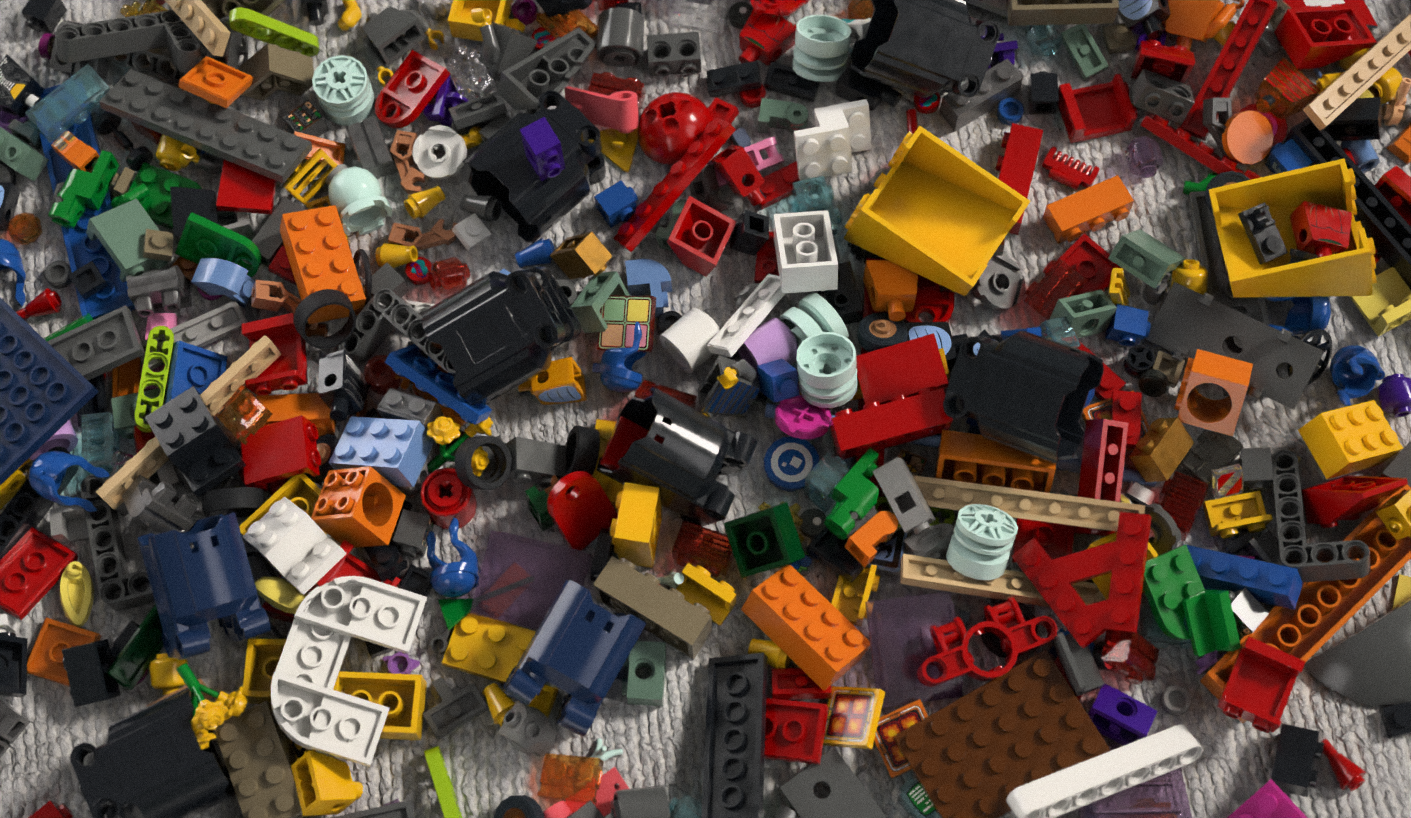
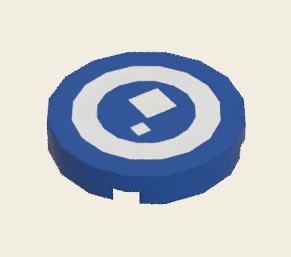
(789, 463)

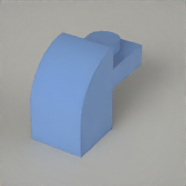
(649, 277)
(223, 278)

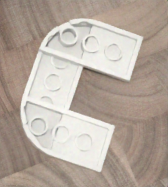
(313, 656)

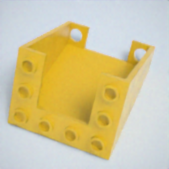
(935, 213)
(1332, 275)

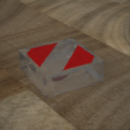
(1227, 481)

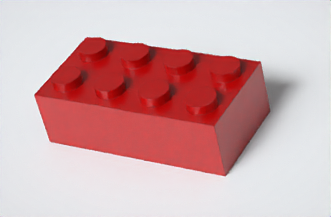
(890, 423)

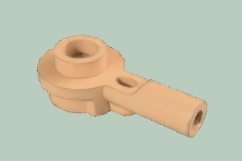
(1394, 110)

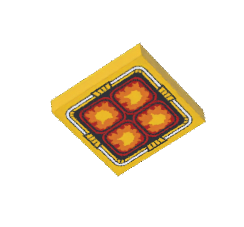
(853, 717)

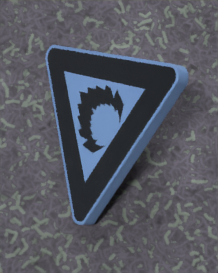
(891, 554)

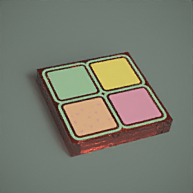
(621, 315)

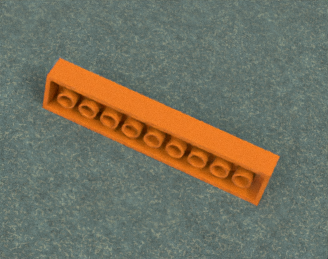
(1324, 604)

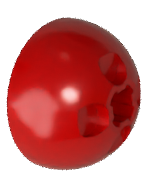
(671, 125)

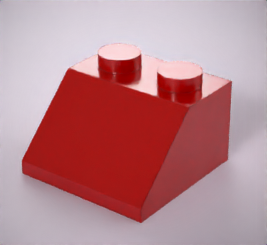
(700, 236)

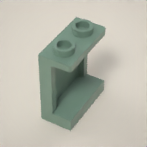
(123, 235)
(1145, 257)

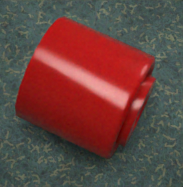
(442, 510)

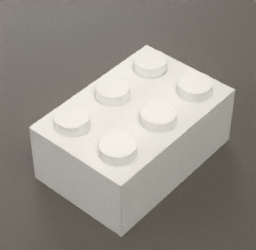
(805, 252)

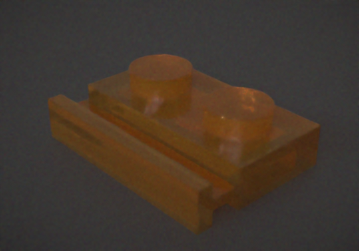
(561, 25)
(244, 414)
(570, 778)

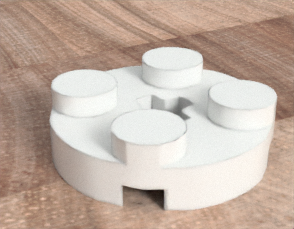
(431, 140)

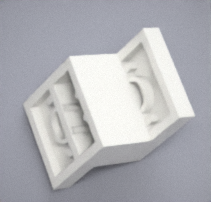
(836, 135)
(294, 545)

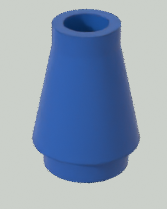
(536, 253)

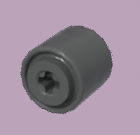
(620, 37)
(641, 803)

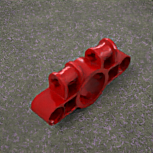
(1015, 635)

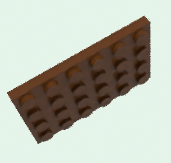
(1000, 740)

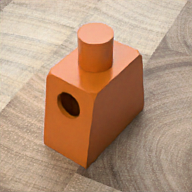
(890, 288)

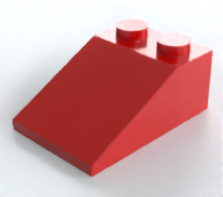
(1322, 35)
(1167, 61)
(1347, 498)

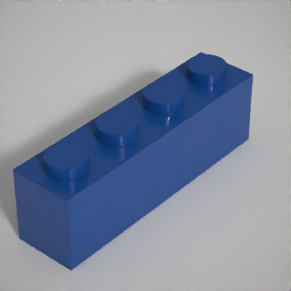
(1264, 580)

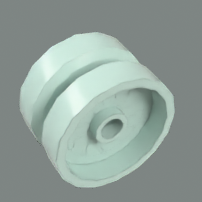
(813, 317)

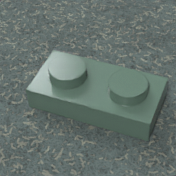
(1084, 51)

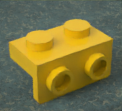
(1236, 513)
(714, 595)
(851, 596)

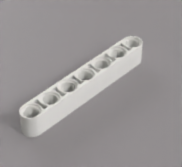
(1105, 774)

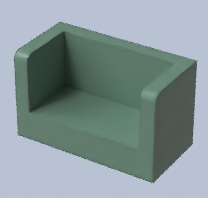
(592, 298)

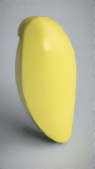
(76, 593)
(279, 593)

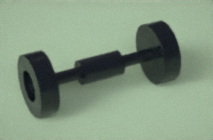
(108, 123)

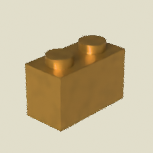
(581, 256)
(1161, 449)

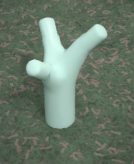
(672, 579)
(600, 751)

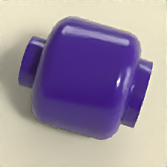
(1395, 395)

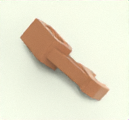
(405, 141)
(421, 241)
(260, 297)

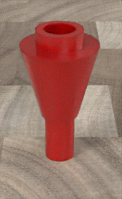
(44, 304)
(1347, 773)

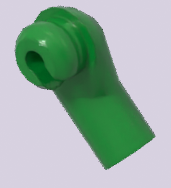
(1196, 187)
(138, 192)

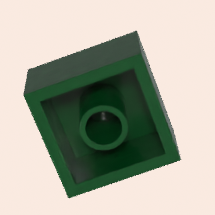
(764, 540)

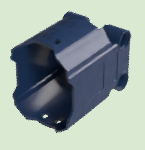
(202, 585)
(577, 651)

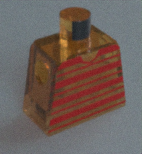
(1285, 91)

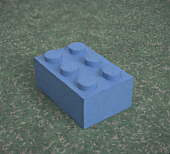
(389, 446)

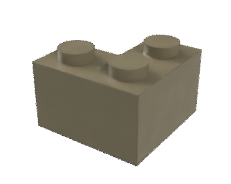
(278, 69)

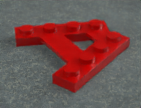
(1122, 558)

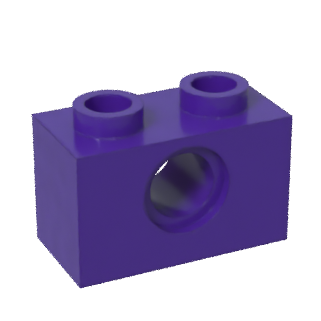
(543, 149)
(1120, 716)

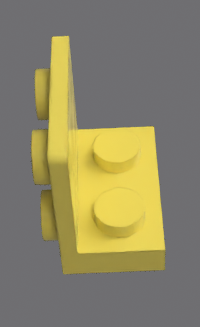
(1388, 304)

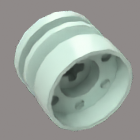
(821, 48)
(343, 90)
(827, 369)
(981, 541)

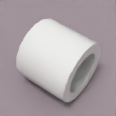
(688, 339)

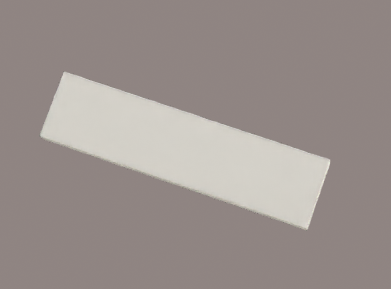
(747, 317)

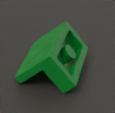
(1211, 622)

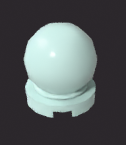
(358, 200)

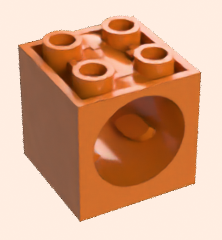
(1208, 413)
(358, 507)

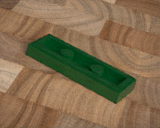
(138, 652)

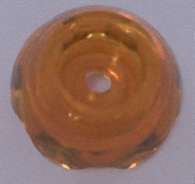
(30, 233)

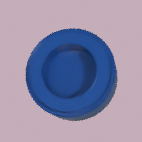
(1010, 111)

